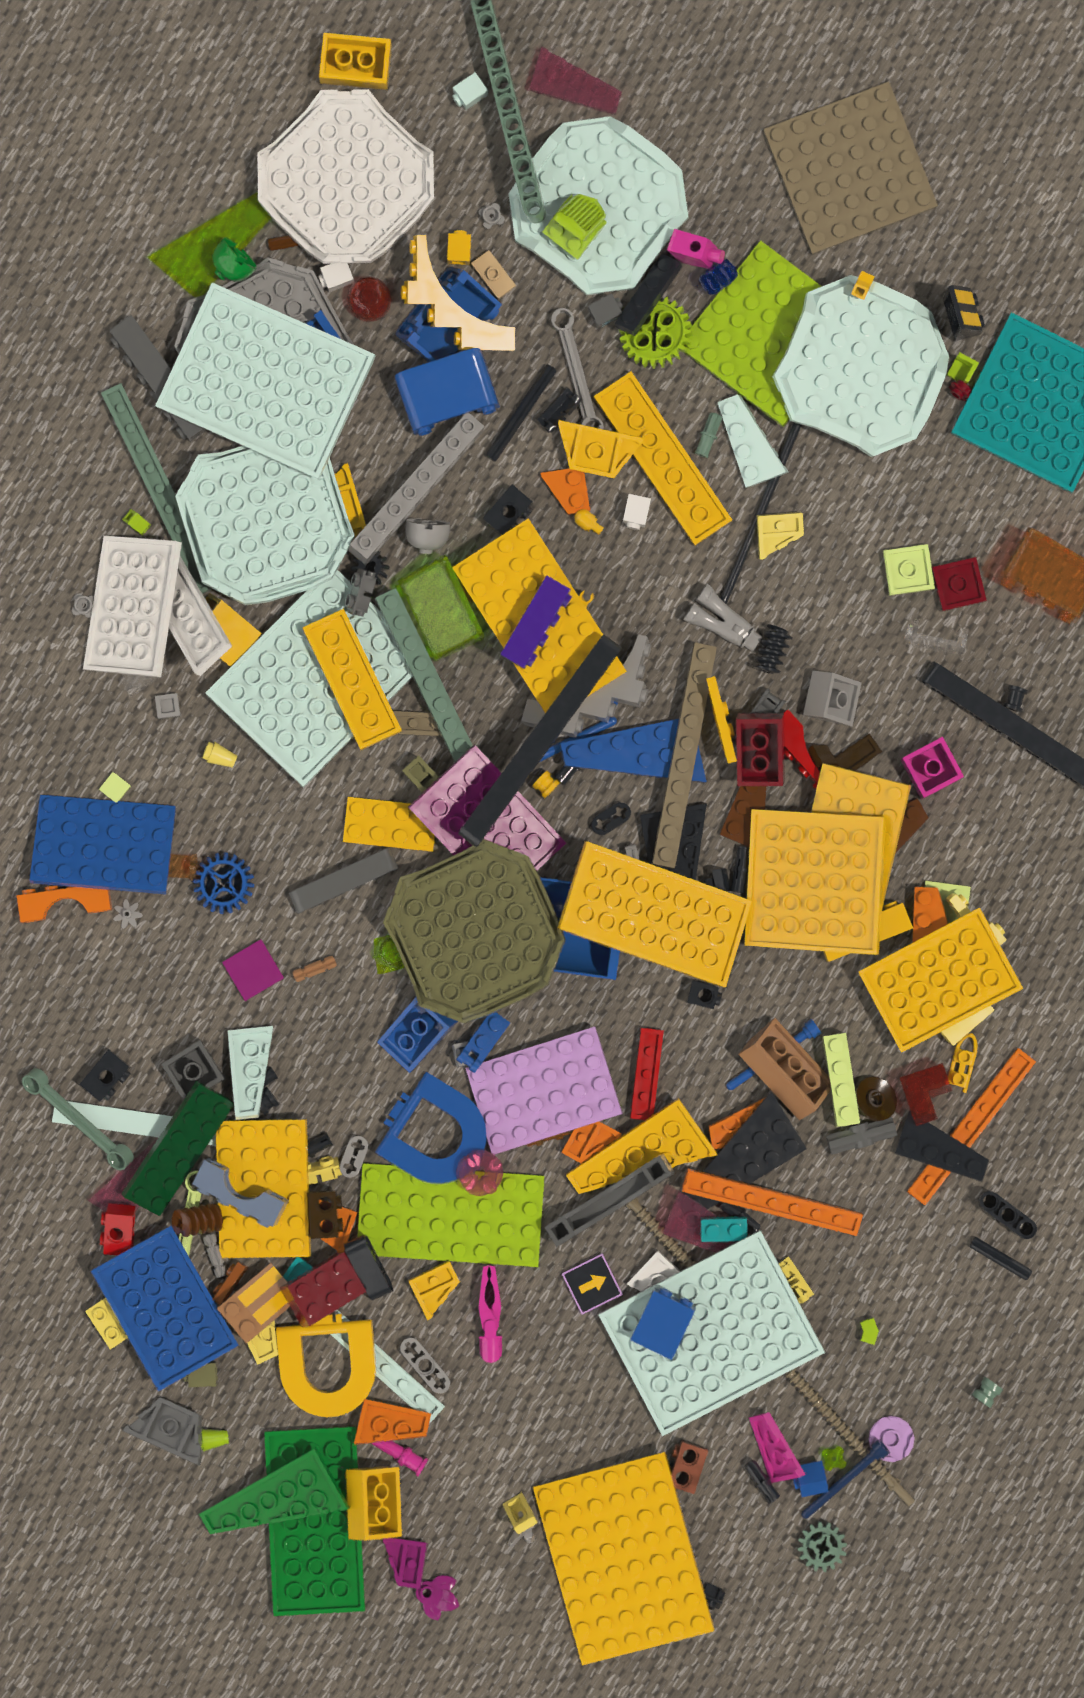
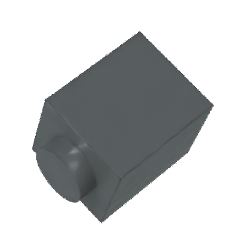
(605, 310)

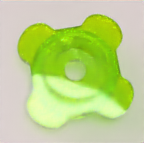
(838, 1463)

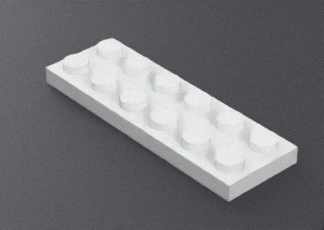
(195, 624)

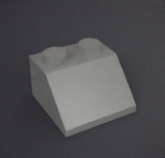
(832, 698)

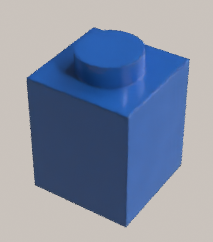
(813, 1481)

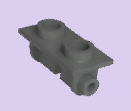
(361, 583)

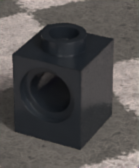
(693, 997)

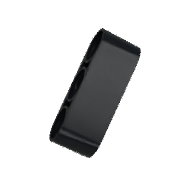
(1017, 1219)
(368, 1267)

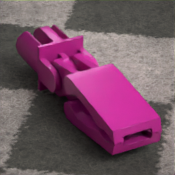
(490, 1344)

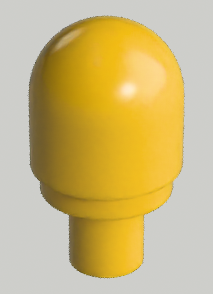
(587, 521)

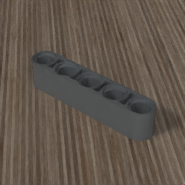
(343, 880)

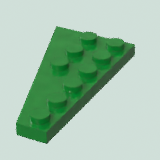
(286, 1494)

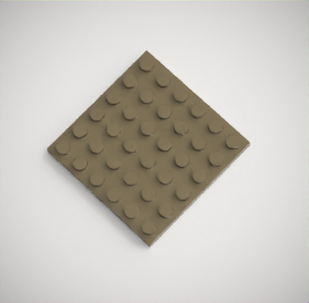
(850, 168)

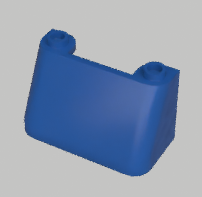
(438, 342)
(446, 389)

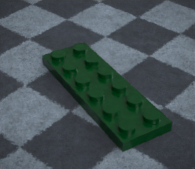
(178, 1148)

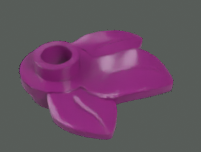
(440, 1598)

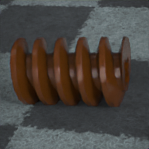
(197, 1220)

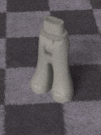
(733, 628)

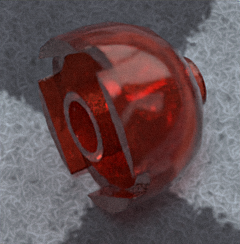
(369, 299)

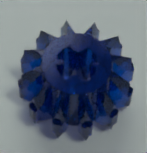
(718, 277)

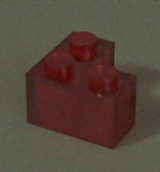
(923, 1086)

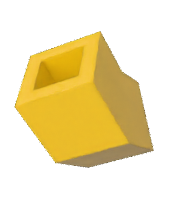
(862, 285)

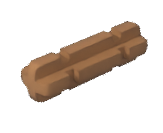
(314, 968)

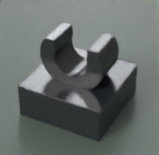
(719, 880)

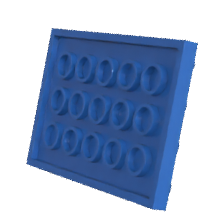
(103, 844)
(164, 1308)

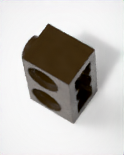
(318, 1214)

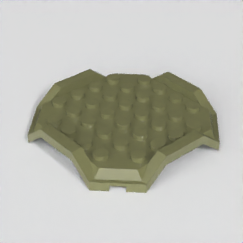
(475, 932)

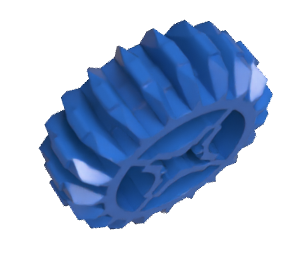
(208, 870)

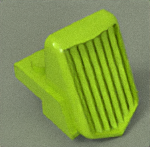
(576, 224)

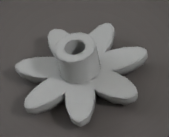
(132, 914)

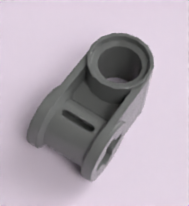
(768, 703)

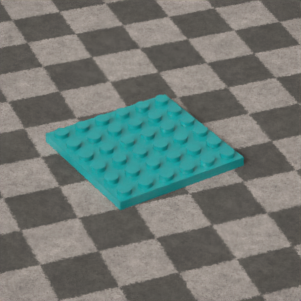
(1030, 404)

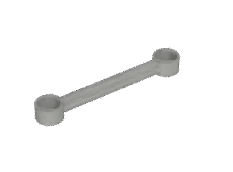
(575, 367)

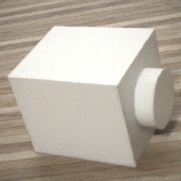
(335, 276)
(636, 511)

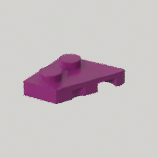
(407, 1561)

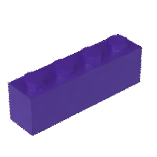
(535, 623)

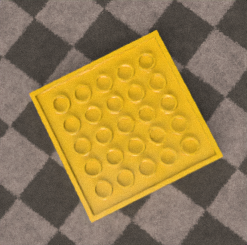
(815, 881)

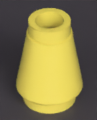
(217, 754)

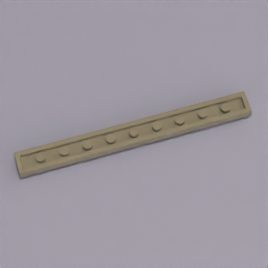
(683, 756)

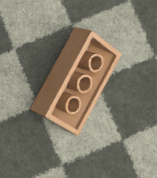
(787, 1069)

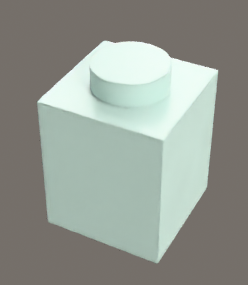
(469, 91)

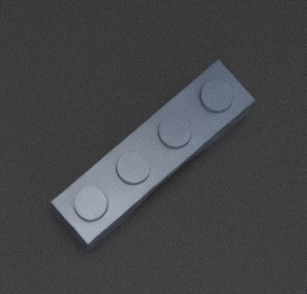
(214, 1180)

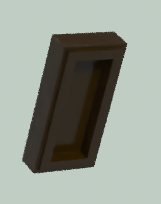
(858, 754)

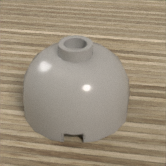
(427, 534)

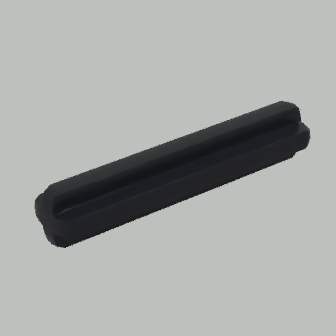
(1000, 1258)

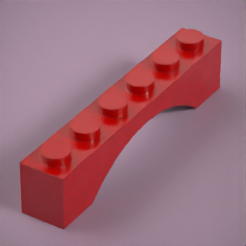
(796, 748)

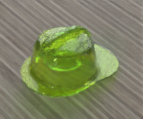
(386, 955)

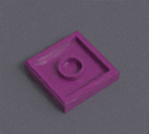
(253, 970)

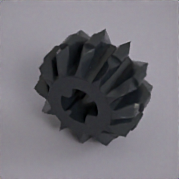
(378, 568)

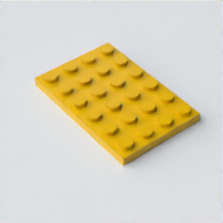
(864, 795)
(940, 980)
(259, 1159)

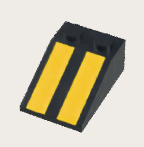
(962, 312)

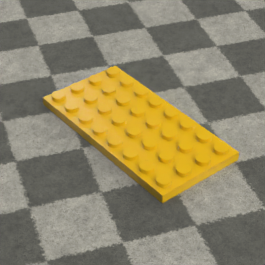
(503, 584)
(654, 914)

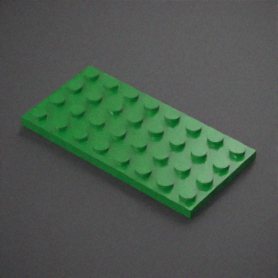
(312, 1556)

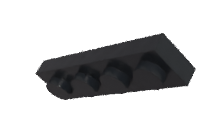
(648, 295)

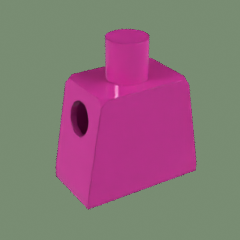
(694, 249)

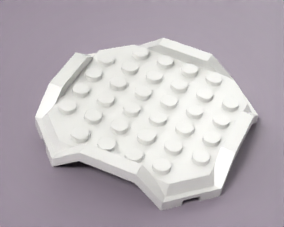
(345, 178)

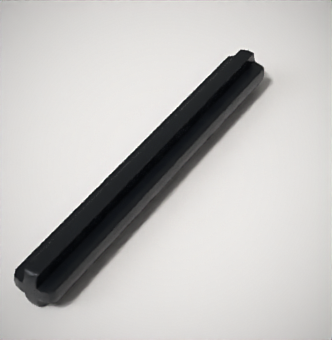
(521, 413)

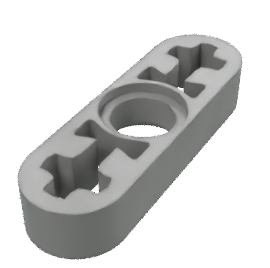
(440, 1374)

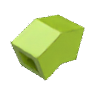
(136, 522)
(869, 1330)

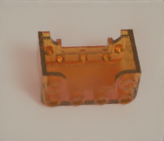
(1047, 572)

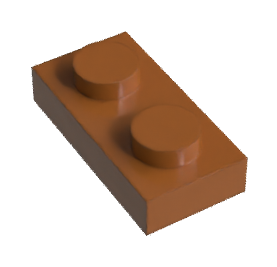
(234, 1275)

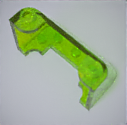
(440, 608)

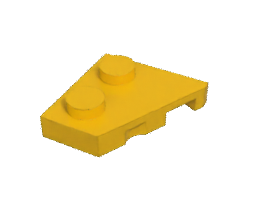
(434, 1286)

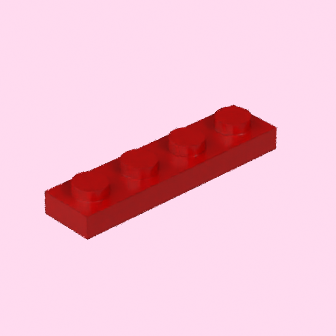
(646, 1073)

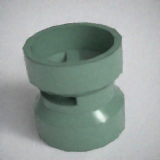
(987, 1392)

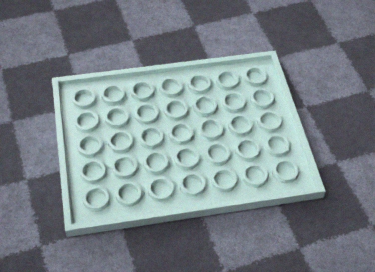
(265, 380)
(282, 693)
(737, 1340)

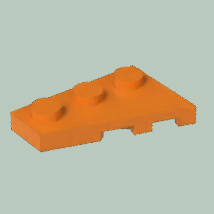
(723, 1129)
(389, 1423)

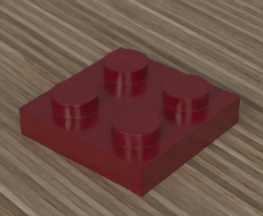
(959, 584)

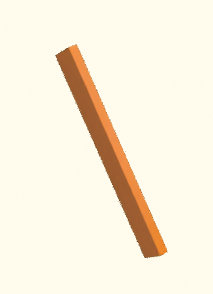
(976, 1120)
(772, 1202)

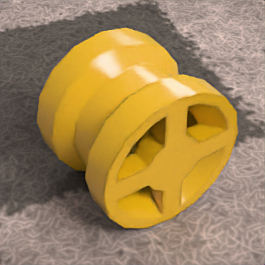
(545, 784)

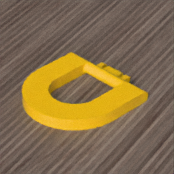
(293, 1366)

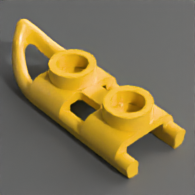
(964, 1058)

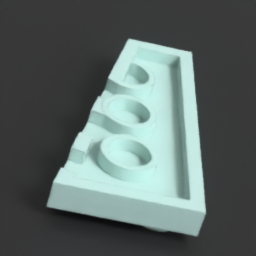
(751, 448)
(249, 1061)

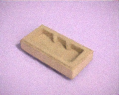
(493, 274)

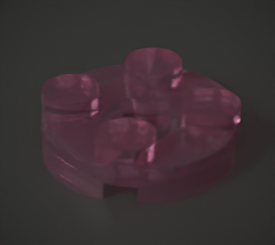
(469, 1180)

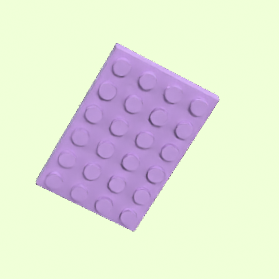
(544, 1090)

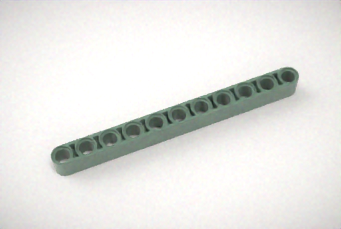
(510, 116)

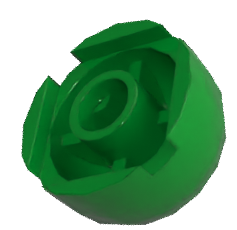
(232, 262)

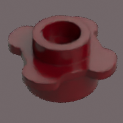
(960, 390)

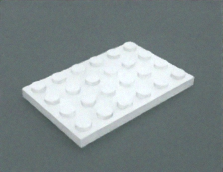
(132, 606)

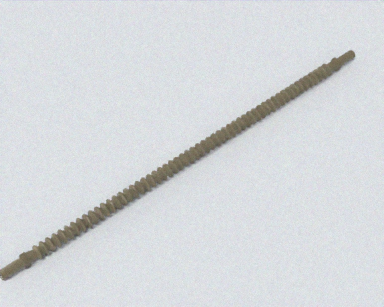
(892, 1482)

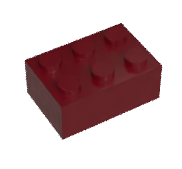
(760, 749)
(323, 1289)

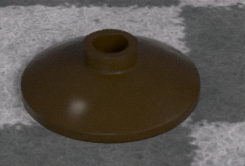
(883, 1095)

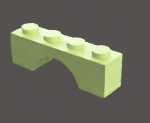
(841, 1079)

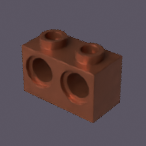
(692, 1468)

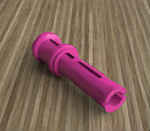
(404, 1456)

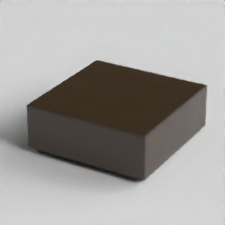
(821, 754)

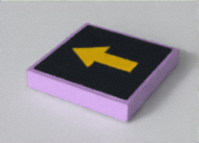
(592, 1284)

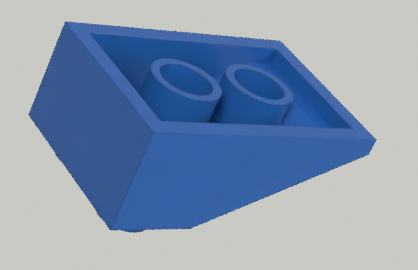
(415, 1035)

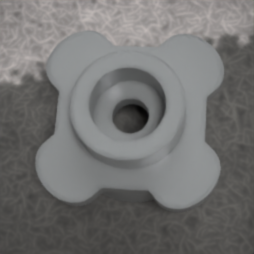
(485, 213)
(78, 609)

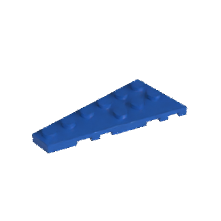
(631, 751)

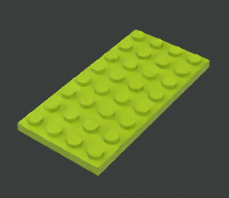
(449, 1223)

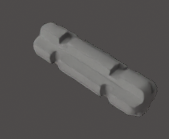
(214, 1255)

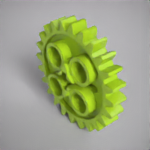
(676, 332)

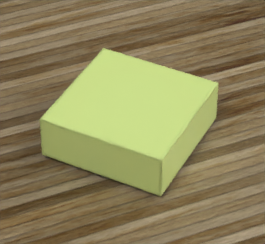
(114, 787)

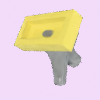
(521, 1519)

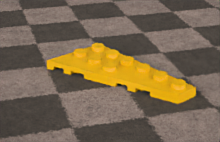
(667, 1132)

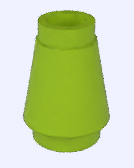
(213, 1439)

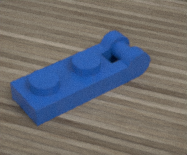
(483, 1041)

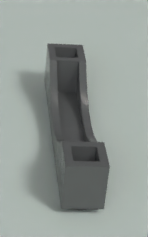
(610, 1200)

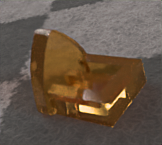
(183, 866)

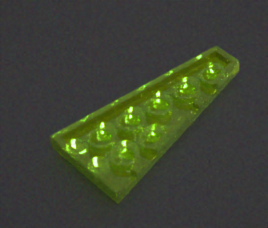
(190, 256)

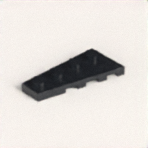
(940, 1150)

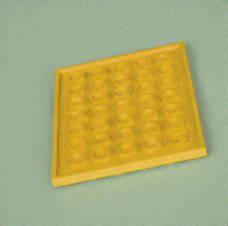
(623, 1558)

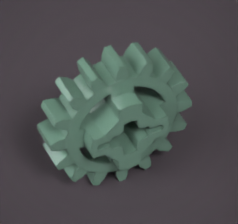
(832, 1549)

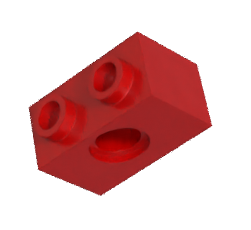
(118, 1217)

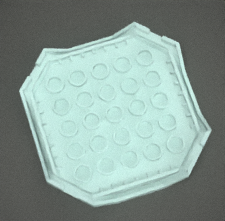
(632, 183)
(863, 366)
(262, 525)

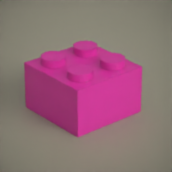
(932, 768)

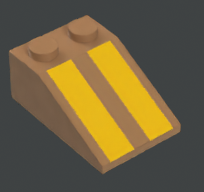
(256, 1303)

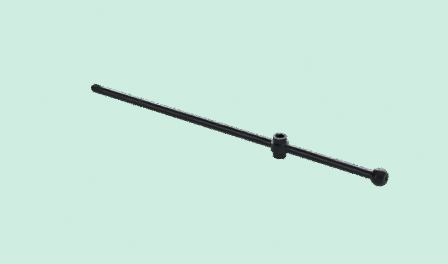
(752, 531)

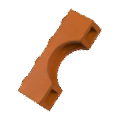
(34, 905)

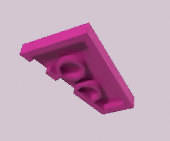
(775, 1451)

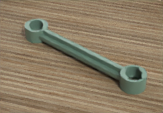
(41, 1087)

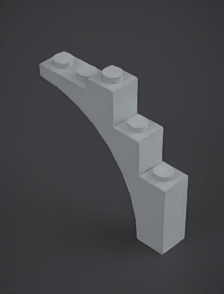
(600, 705)

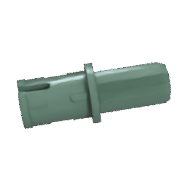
(708, 435)

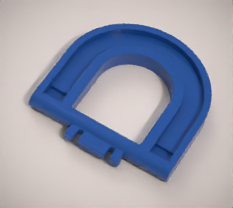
(452, 1103)

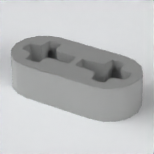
(359, 1159)

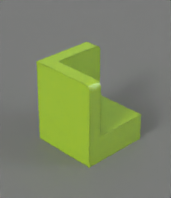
(962, 368)

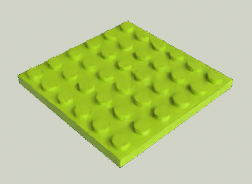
(751, 326)

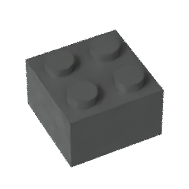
(191, 1066)

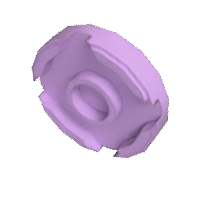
(892, 1431)

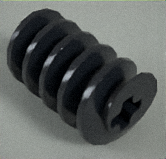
(772, 649)

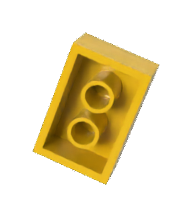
(355, 61)
(373, 1503)

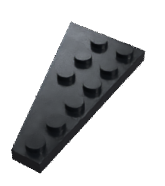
(690, 839)
(756, 1147)

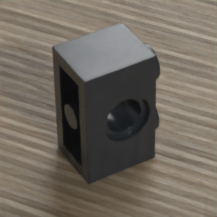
(511, 498)
(94, 1083)

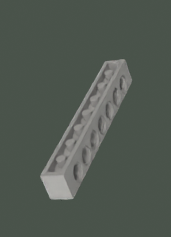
(416, 488)

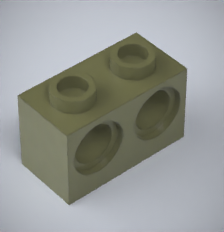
(420, 774)

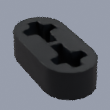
(614, 823)

